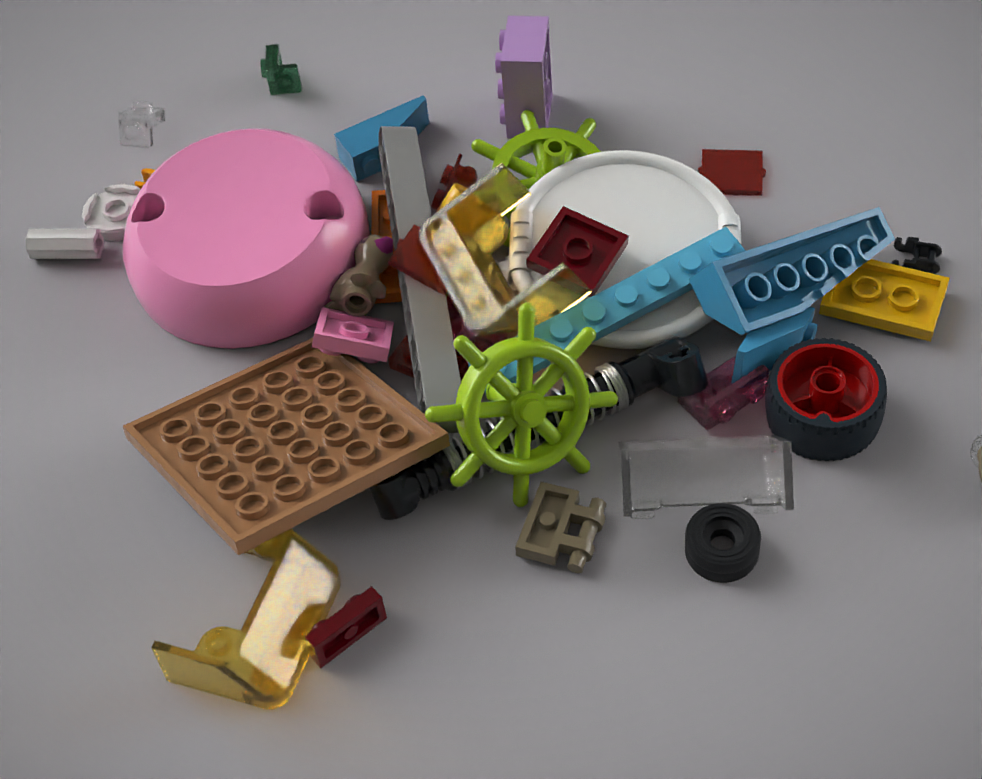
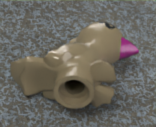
(360, 285)

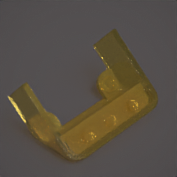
(460, 249)
(270, 650)

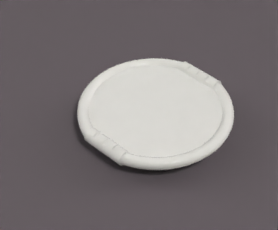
(643, 196)

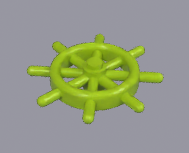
(549, 145)
(521, 405)

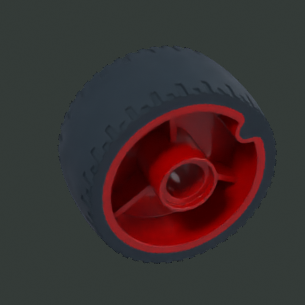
(826, 398)

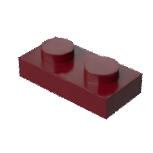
(345, 627)

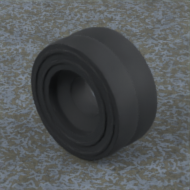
(718, 564)

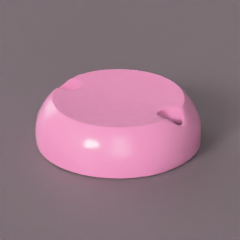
(242, 237)

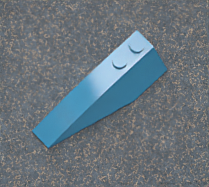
(790, 273)

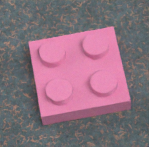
(353, 335)

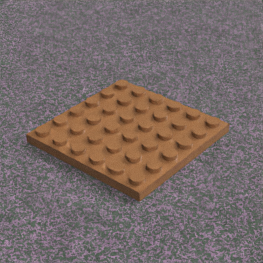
(283, 442)

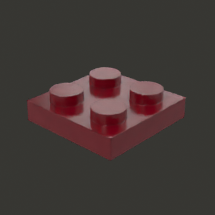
(581, 244)

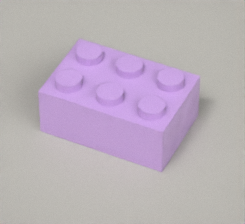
(524, 72)

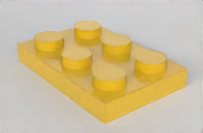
(888, 299)

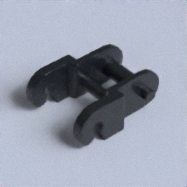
(919, 249)

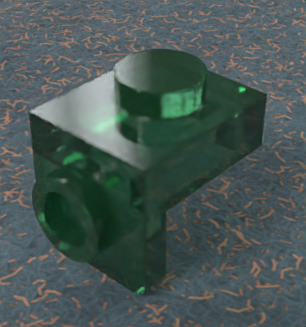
(280, 77)

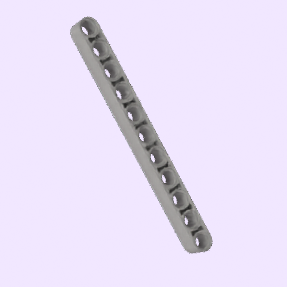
(424, 308)

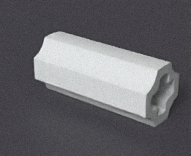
(64, 243)

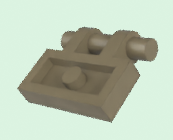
(548, 523)

